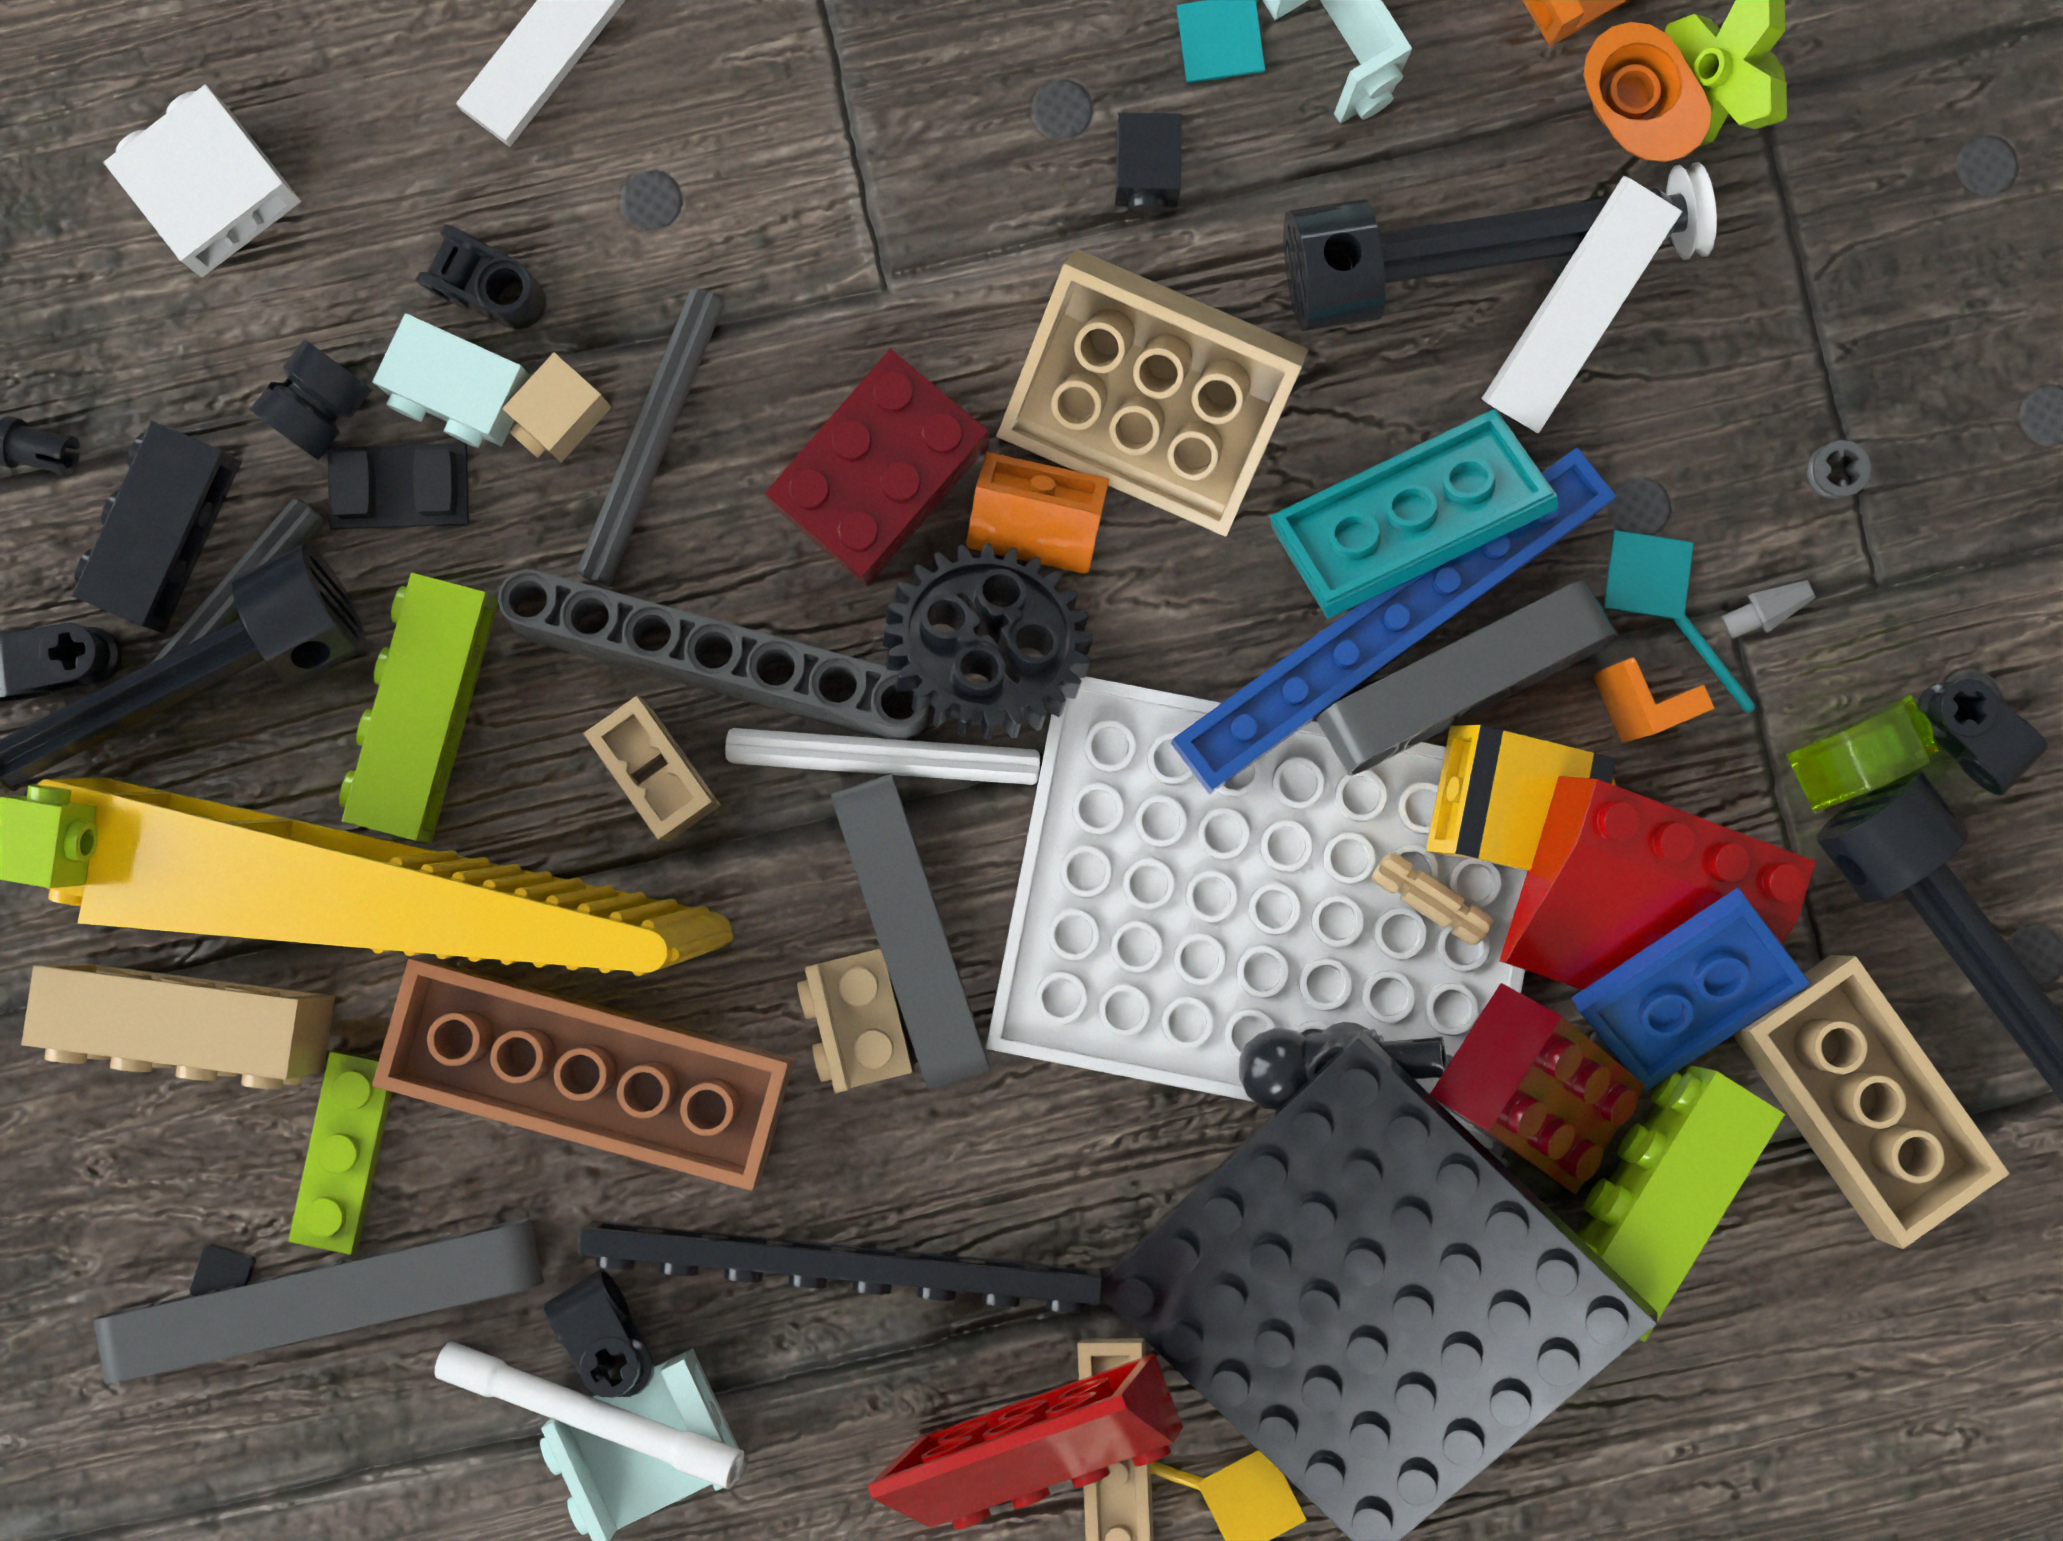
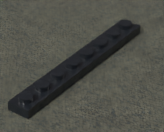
(814, 1263)

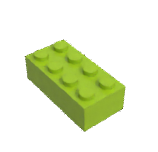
(1676, 1180)

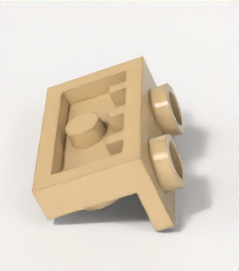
(855, 1020)

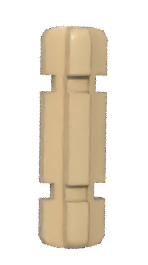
(1432, 899)

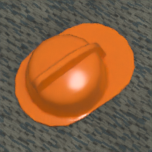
(1646, 92)

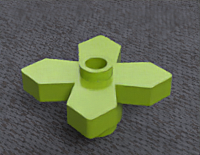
(1737, 63)

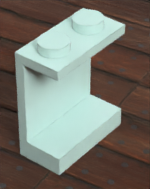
(1375, 43)
(619, 1484)

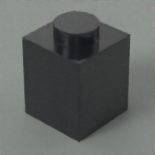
(1148, 161)

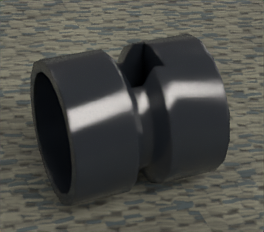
(311, 399)

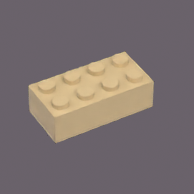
(178, 1021)
(1870, 1103)

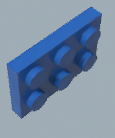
(1691, 989)

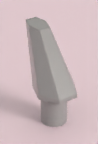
(1768, 608)

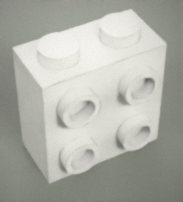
(201, 180)

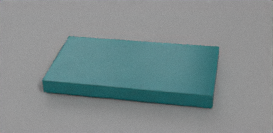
(1413, 513)

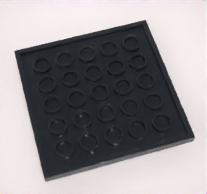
(1374, 1297)

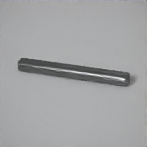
(650, 436)

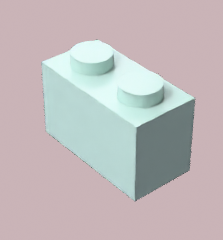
(450, 380)

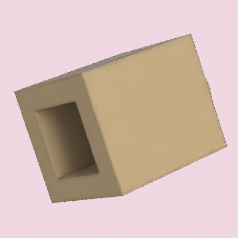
(555, 409)

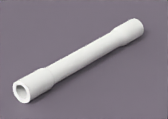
(682, 1449)

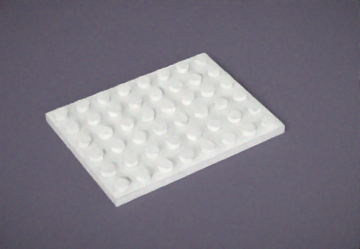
(1188, 921)

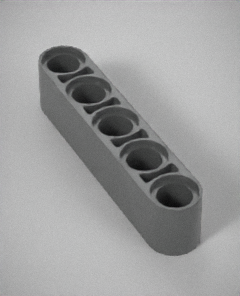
(1466, 677)
(910, 932)

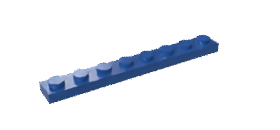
(1377, 635)

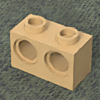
(652, 769)

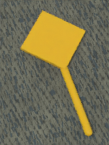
(1245, 1498)

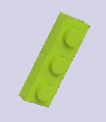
(341, 1155)

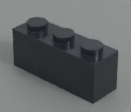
(155, 527)

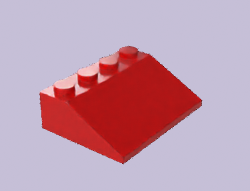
(1630, 871)
(1032, 1446)

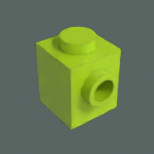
(46, 838)

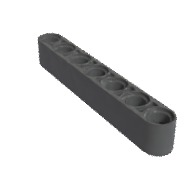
(690, 636)
(318, 1301)

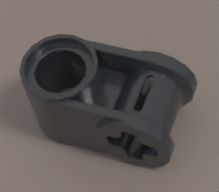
(474, 276)
(45, 660)
(1988, 740)
(594, 1327)

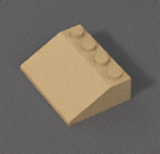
(1151, 391)

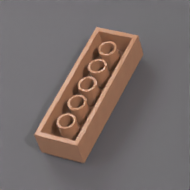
(583, 1072)

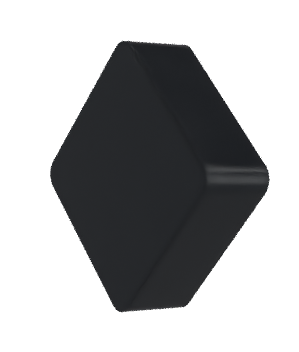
(221, 1268)

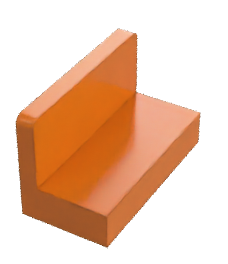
(1037, 512)
(1633, 707)

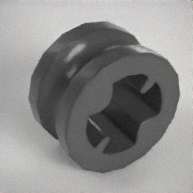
(1858, 469)

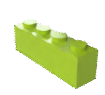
(418, 708)

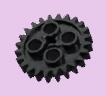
(1034, 619)

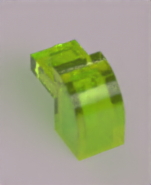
(1864, 754)

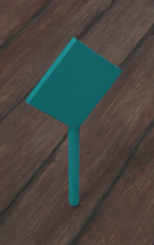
(1220, 39)
(1652, 579)

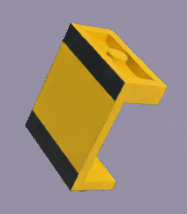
(1499, 793)

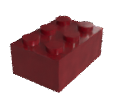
(878, 467)
(1538, 1088)

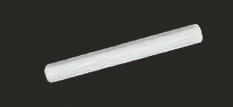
(882, 756)

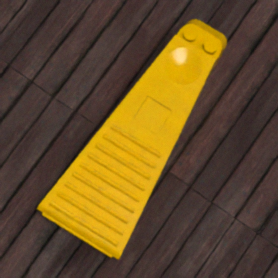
(264, 876)

